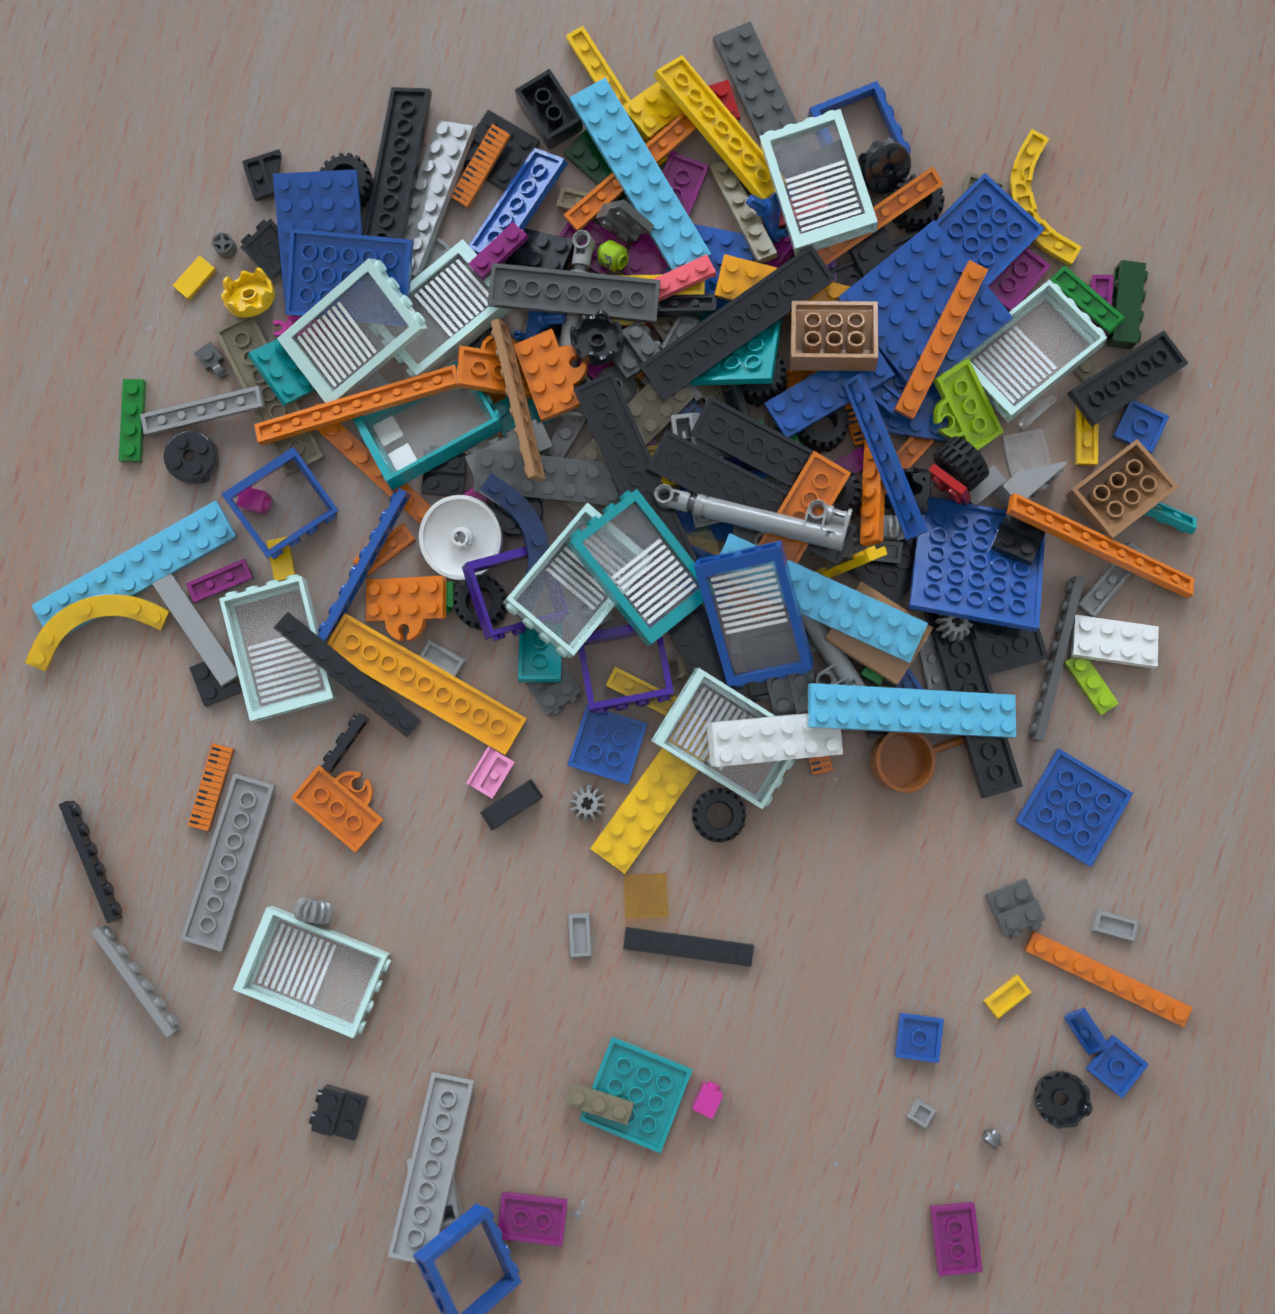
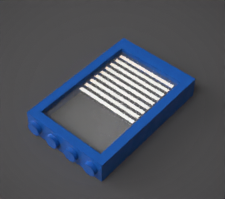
(754, 614)

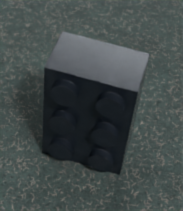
(548, 109)

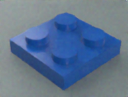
(1142, 424)
(919, 1037)
(1117, 1066)

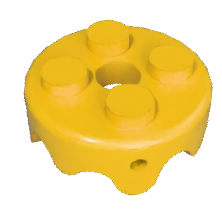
(237, 292)

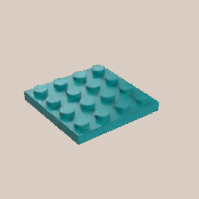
(749, 364)
(648, 1081)

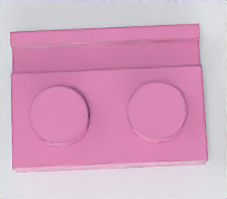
(490, 772)

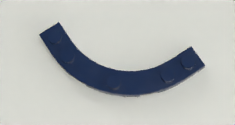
(521, 513)

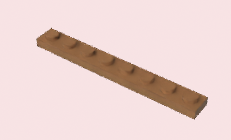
(519, 407)

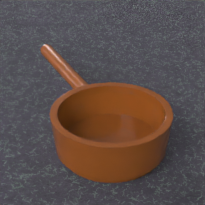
(906, 760)

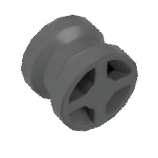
(219, 243)

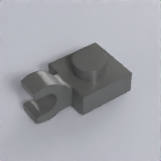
(211, 359)

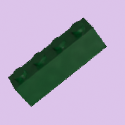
(1127, 299)

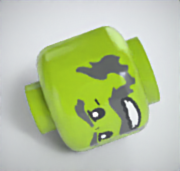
(612, 256)

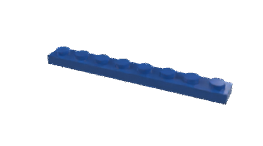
(885, 456)
(367, 558)

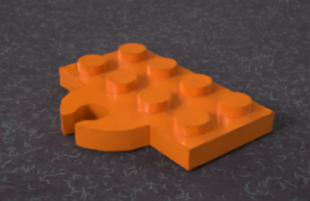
(481, 368)
(550, 374)
(406, 602)
(340, 806)

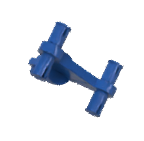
(770, 212)
(538, 322)

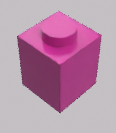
(255, 501)
(707, 1099)

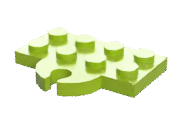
(965, 406)

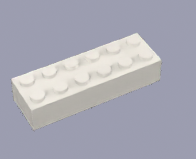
(769, 740)

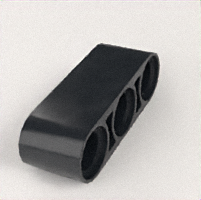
(511, 804)

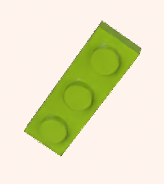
(1091, 684)

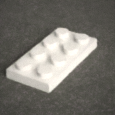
(1115, 641)

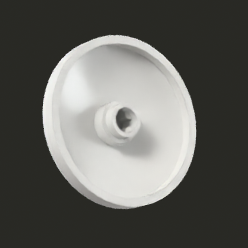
(459, 532)

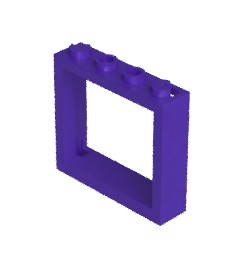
(469, 570)
(622, 702)

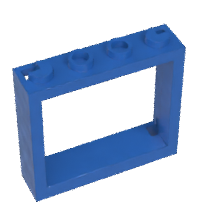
(879, 96)
(261, 474)
(446, 1239)

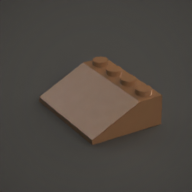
(834, 335)
(1122, 489)
(875, 659)

